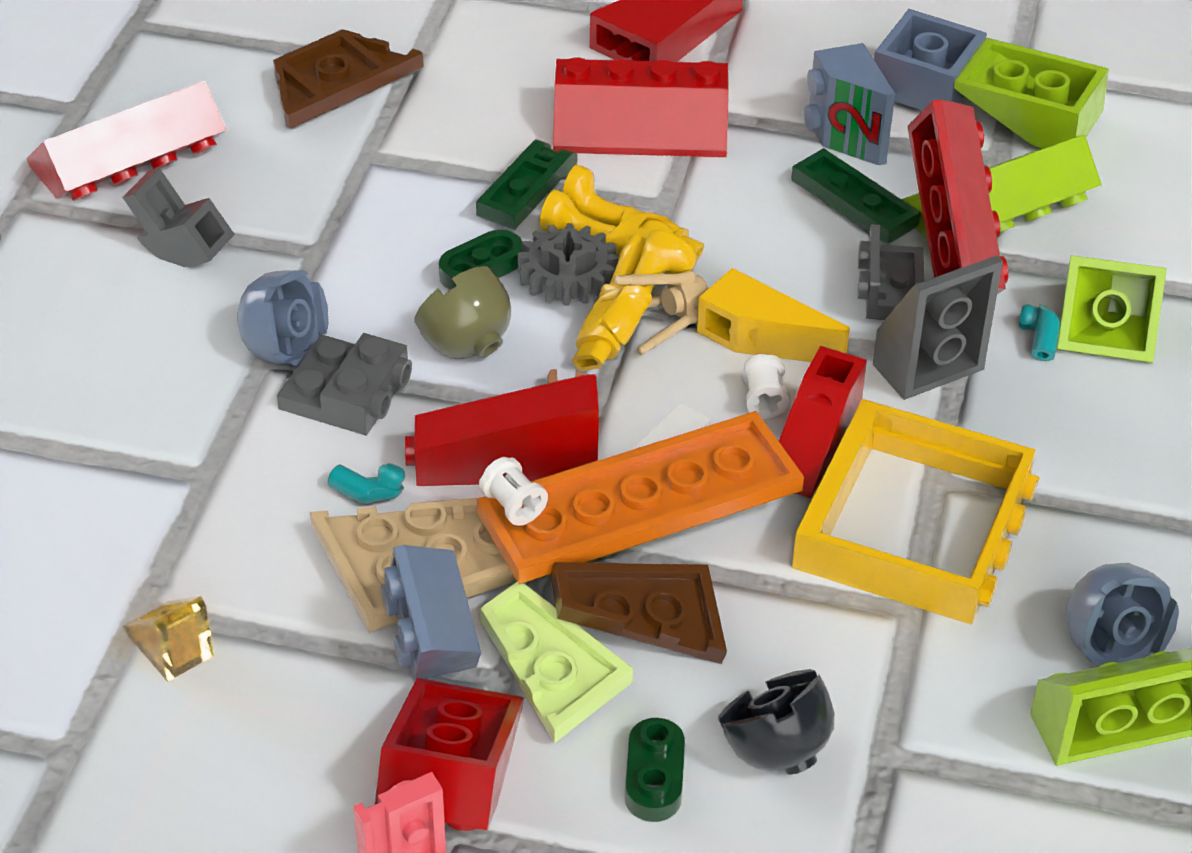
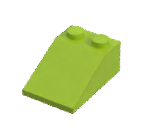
(1034, 91)

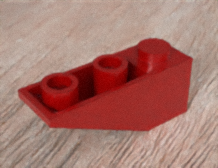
(822, 413)

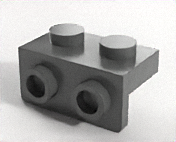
(888, 274)

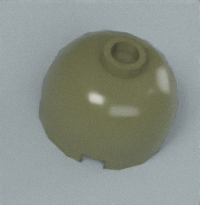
(468, 316)

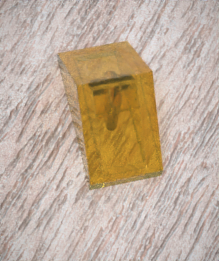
(173, 636)

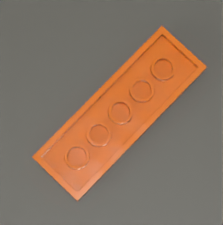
(645, 495)

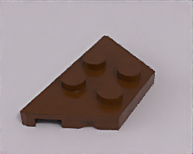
(336, 72)

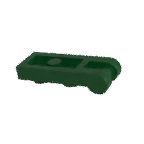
(525, 184)

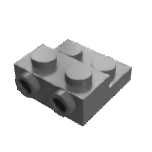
(347, 382)

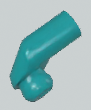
(1045, 327)
(368, 489)

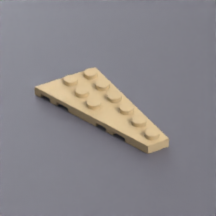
(364, 546)

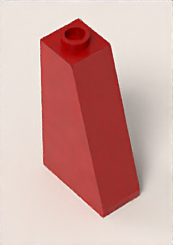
(657, 27)
(539, 426)

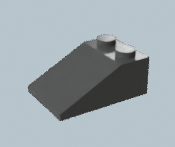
(939, 329)

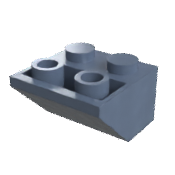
(430, 612)

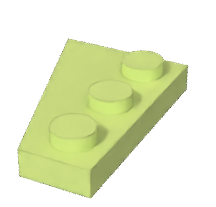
(553, 660)

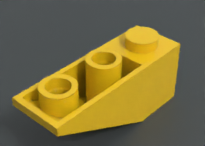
(764, 321)

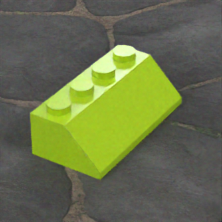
(1036, 181)
(1115, 706)

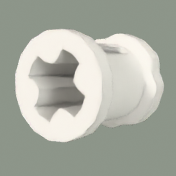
(766, 391)
(513, 491)

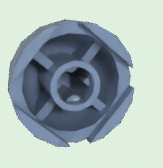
(282, 316)
(1120, 614)

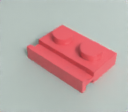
(404, 820)

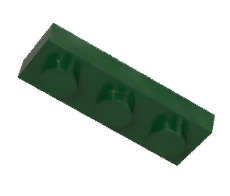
(855, 195)

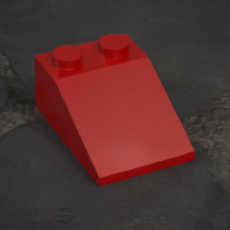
(460, 738)

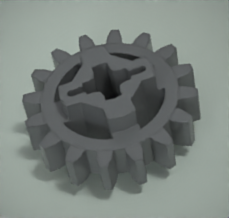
(567, 263)

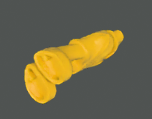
(583, 208)
(622, 306)

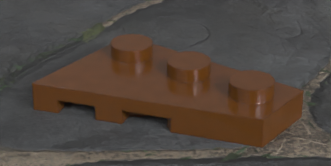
(643, 602)

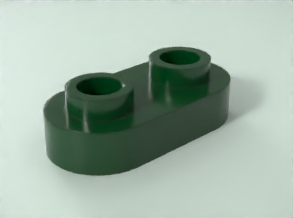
(492, 249)
(655, 764)

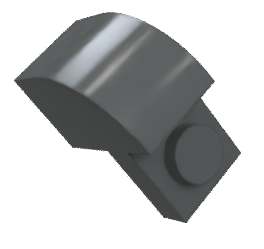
(174, 230)

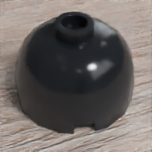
(781, 725)

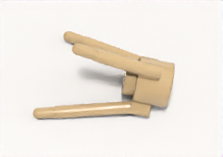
(678, 299)

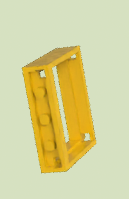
(936, 446)

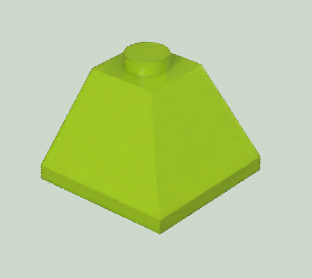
(1111, 308)

